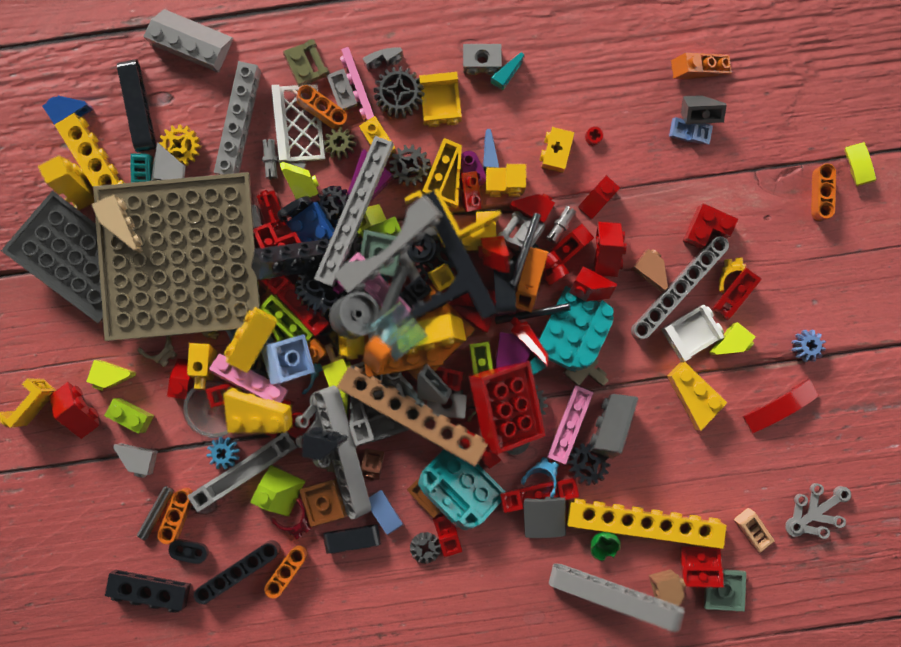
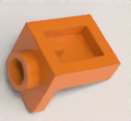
(317, 350)

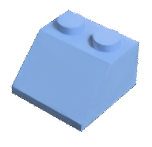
(287, 359)

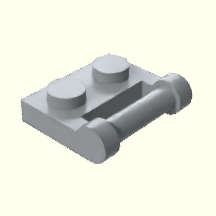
(517, 241)

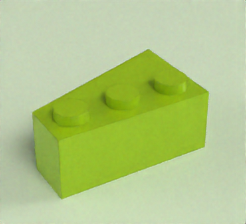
(288, 323)

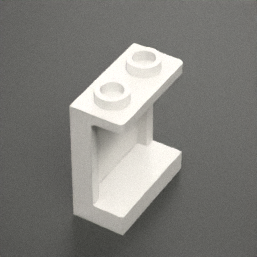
(693, 332)

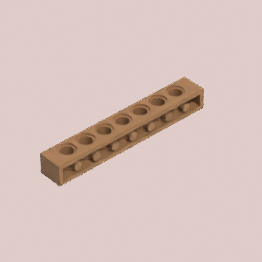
(349, 386)

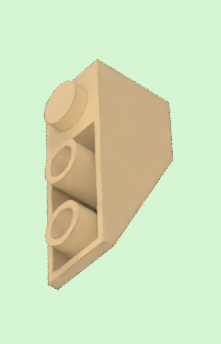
(113, 216)

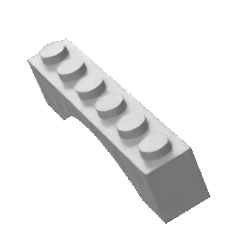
(418, 219)
(242, 471)

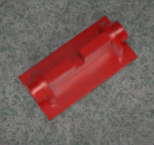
(471, 195)
(270, 207)

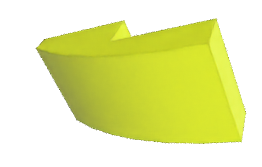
(860, 163)

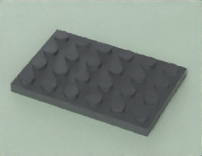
(62, 252)

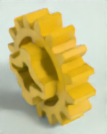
(185, 140)

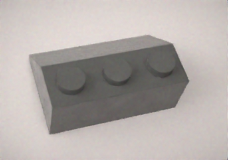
(613, 425)

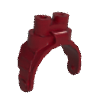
(300, 527)

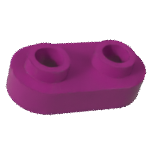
(475, 165)

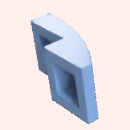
(690, 132)
(385, 513)

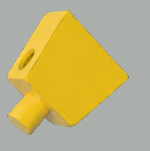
(200, 357)

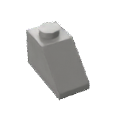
(136, 459)

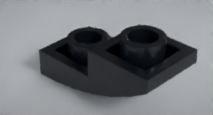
(415, 292)

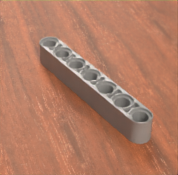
(687, 283)
(344, 457)
(616, 597)

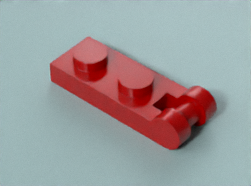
(737, 293)

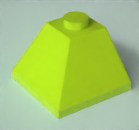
(278, 491)

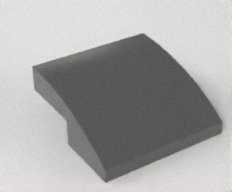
(545, 517)

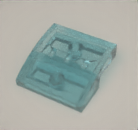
(398, 330)

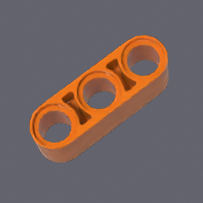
(317, 98)
(829, 186)
(377, 355)
(169, 522)
(281, 579)

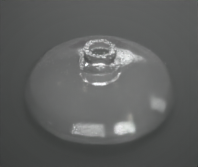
(196, 412)

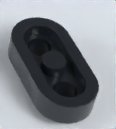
(189, 551)

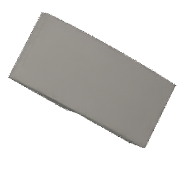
(389, 55)

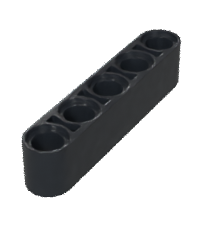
(136, 105)
(228, 574)

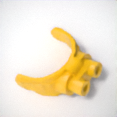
(729, 267)

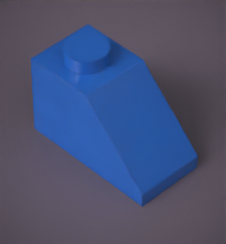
(61, 107)

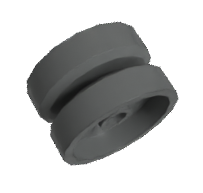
(353, 315)

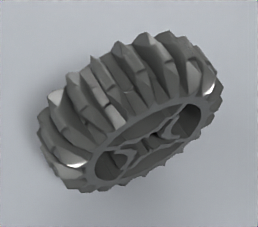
(391, 91)

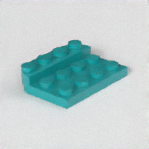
(576, 335)
(460, 490)

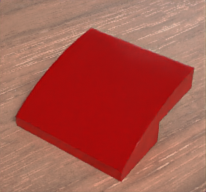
(701, 566)

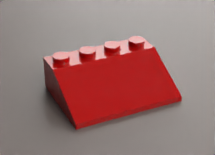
(507, 407)

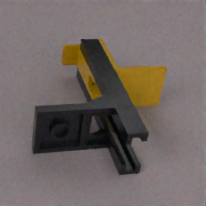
(467, 277)

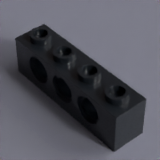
(288, 259)
(117, 592)

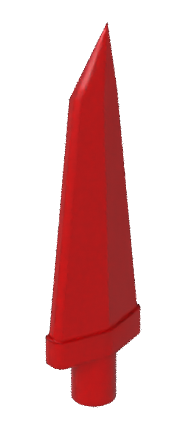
(526, 335)

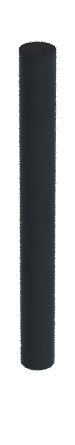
(524, 250)
(535, 313)

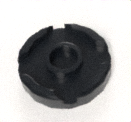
(294, 208)

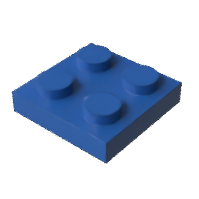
(311, 224)

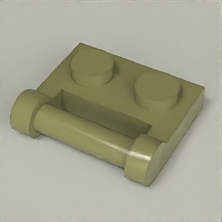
(300, 65)

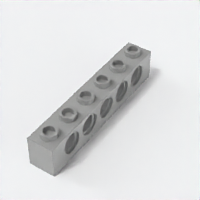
(238, 119)

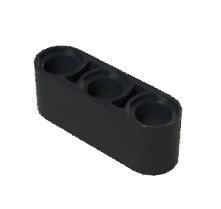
(504, 292)
(352, 538)

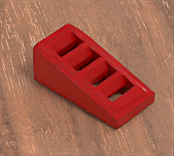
(475, 319)
(210, 397)

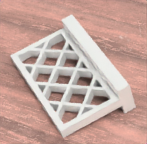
(282, 130)

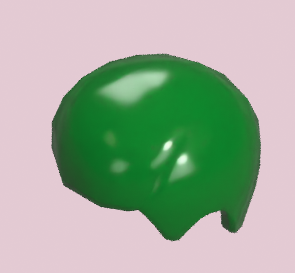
(604, 545)

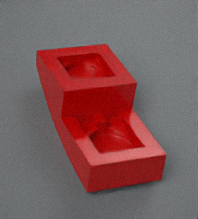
(447, 535)

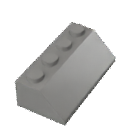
(188, 39)

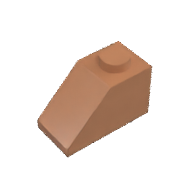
(652, 269)

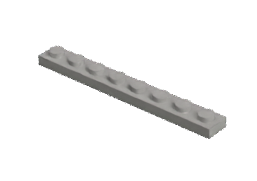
(354, 210)

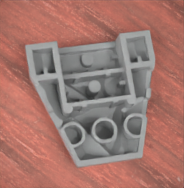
(370, 425)

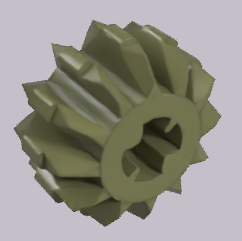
(334, 140)

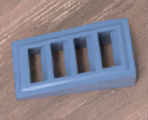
(490, 156)

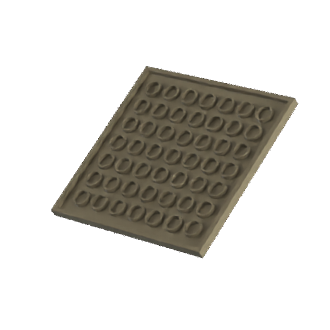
(192, 261)

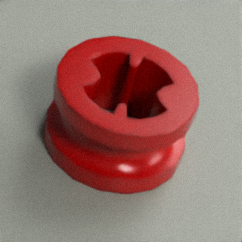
(588, 138)

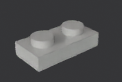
(342, 89)

